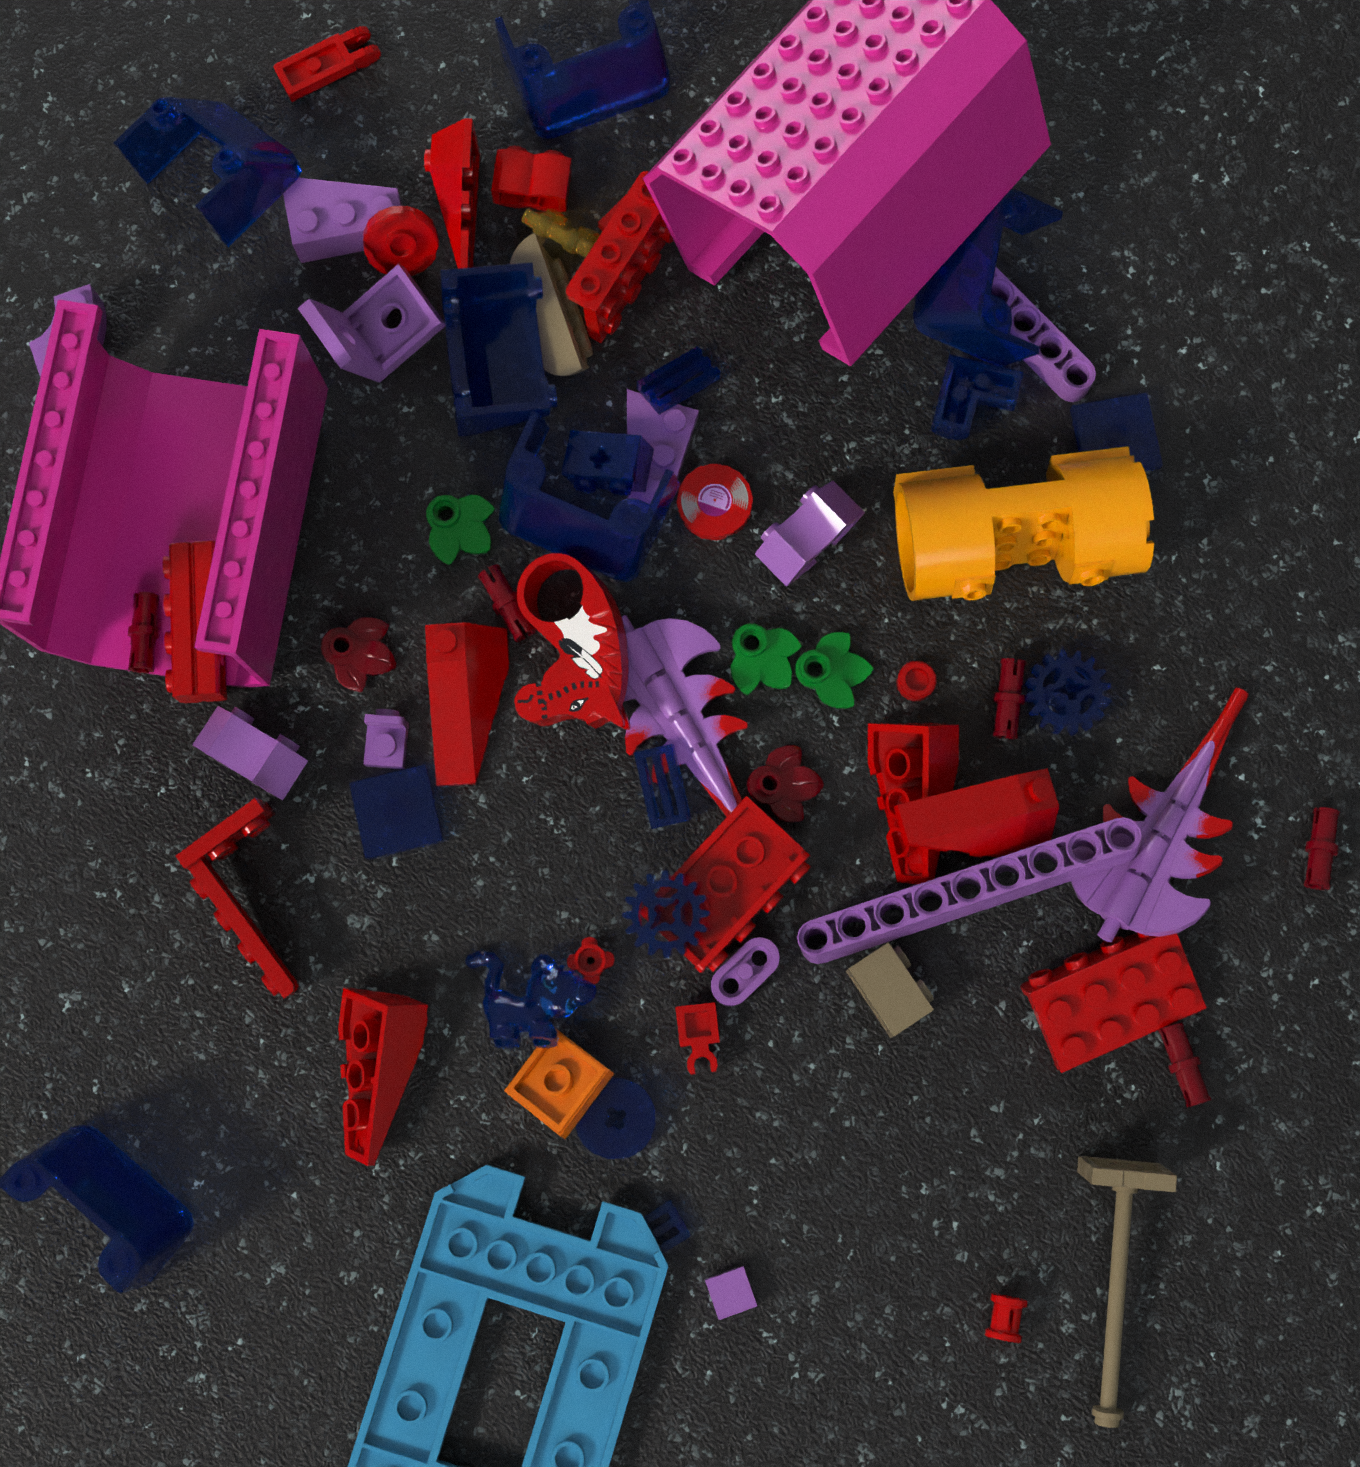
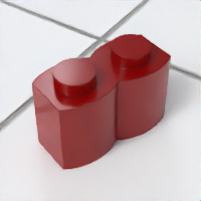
(531, 179)

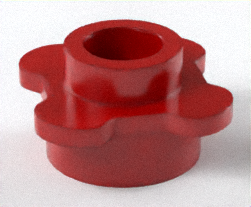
(590, 949)

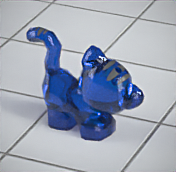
(550, 993)

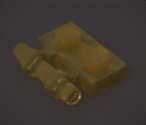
(553, 226)

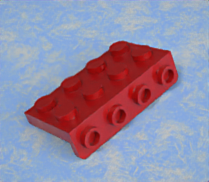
(619, 261)
(741, 874)
(1112, 996)

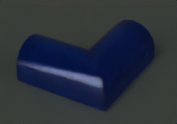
(971, 383)

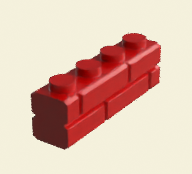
(194, 673)

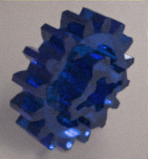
(1069, 709)
(653, 901)

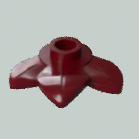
(364, 652)
(790, 784)

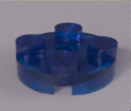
(638, 1123)

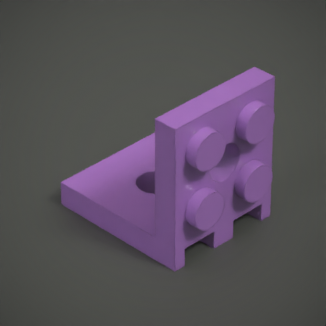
(361, 336)

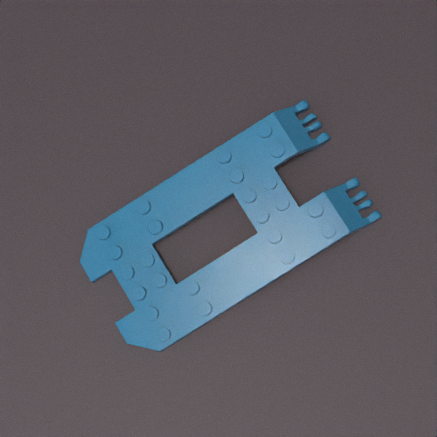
(480, 1252)

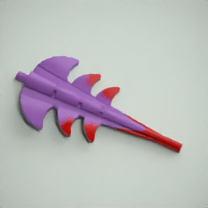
(674, 703)
(1139, 891)

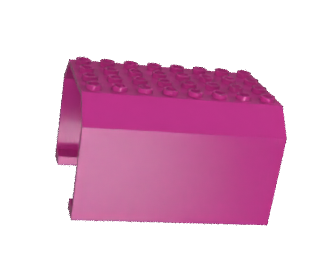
(861, 149)
(153, 460)

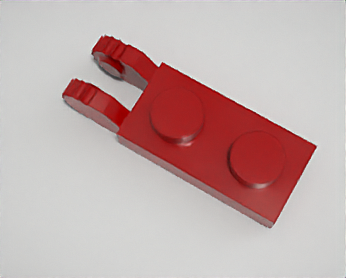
(325, 62)

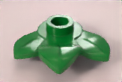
(463, 530)
(765, 663)
(839, 670)

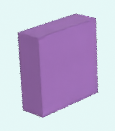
(731, 1292)

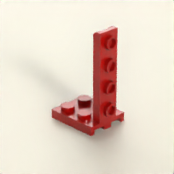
(219, 845)

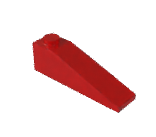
(455, 175)
(465, 686)
(911, 765)
(984, 817)
(381, 1051)

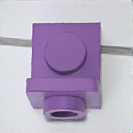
(386, 739)

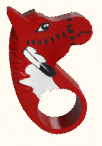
(593, 660)

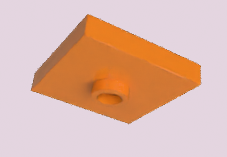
(559, 1084)

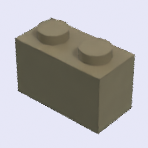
(891, 989)

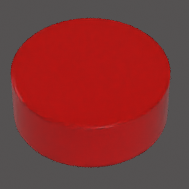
(916, 681)

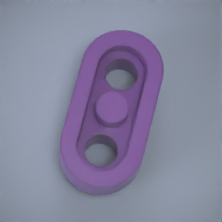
(745, 971)

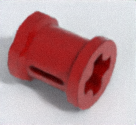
(1006, 1318)

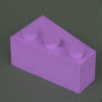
(331, 216)

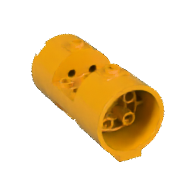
(1085, 518)

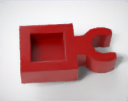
(698, 1028)

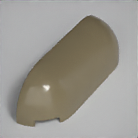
(560, 324)

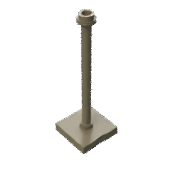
(1125, 1179)

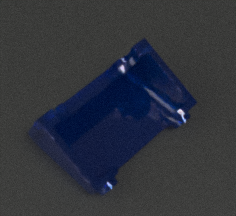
(494, 346)
(113, 1194)

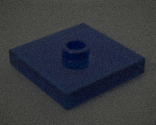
(1118, 424)
(396, 812)

